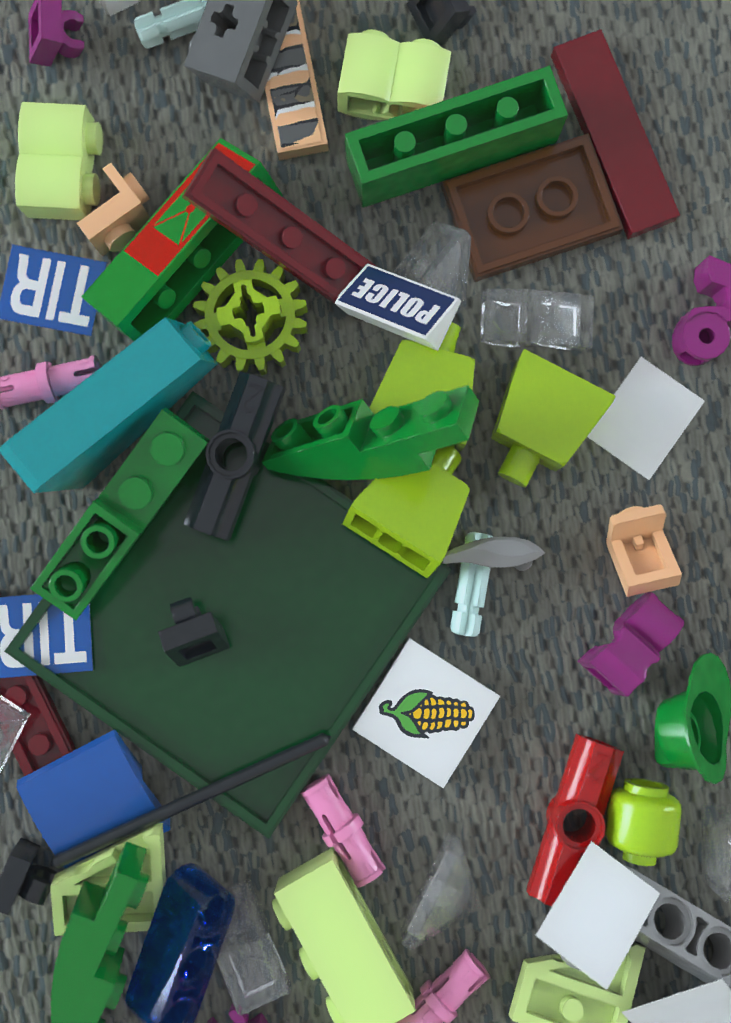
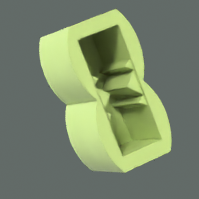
(390, 77)
(57, 161)

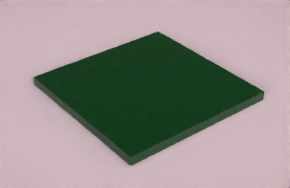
(305, 622)

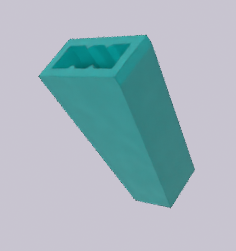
(109, 408)

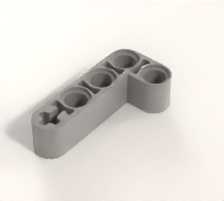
(685, 936)

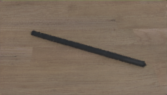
(190, 800)

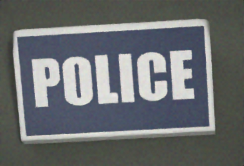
(399, 305)

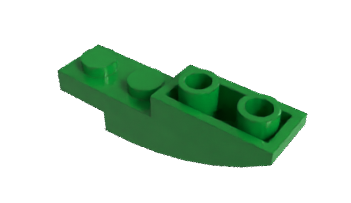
(362, 445)
(120, 514)
(90, 950)

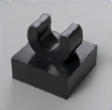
(440, 17)
(193, 635)
(23, 878)

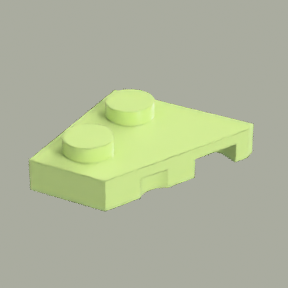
(98, 869)
(560, 994)

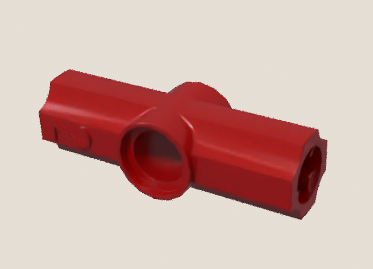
(584, 786)

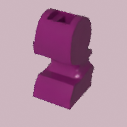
(705, 330)
(636, 645)

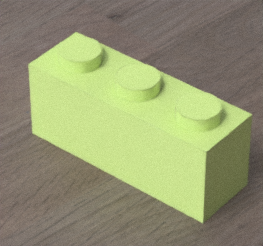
(342, 943)

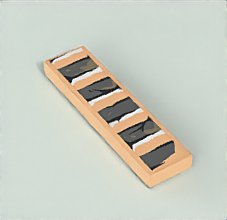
(294, 97)

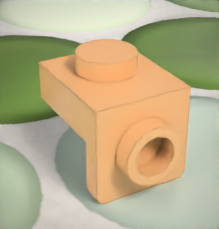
(120, 217)
(642, 550)

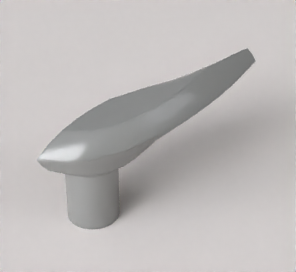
(496, 553)

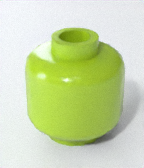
(643, 821)

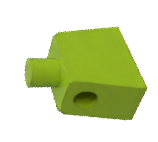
(422, 370)
(545, 417)
(413, 513)

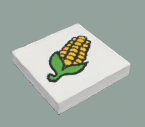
(426, 712)

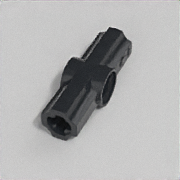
(247, 421)

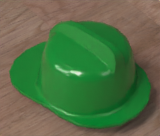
(695, 723)

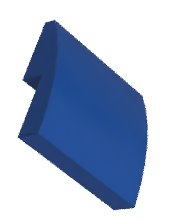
(87, 793)

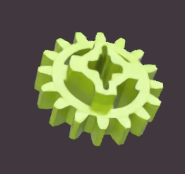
(271, 313)

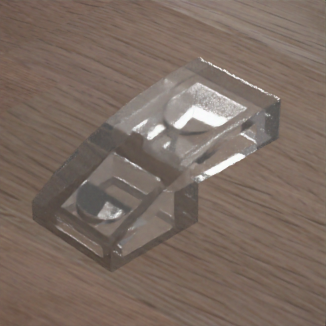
(536, 318)
(249, 955)

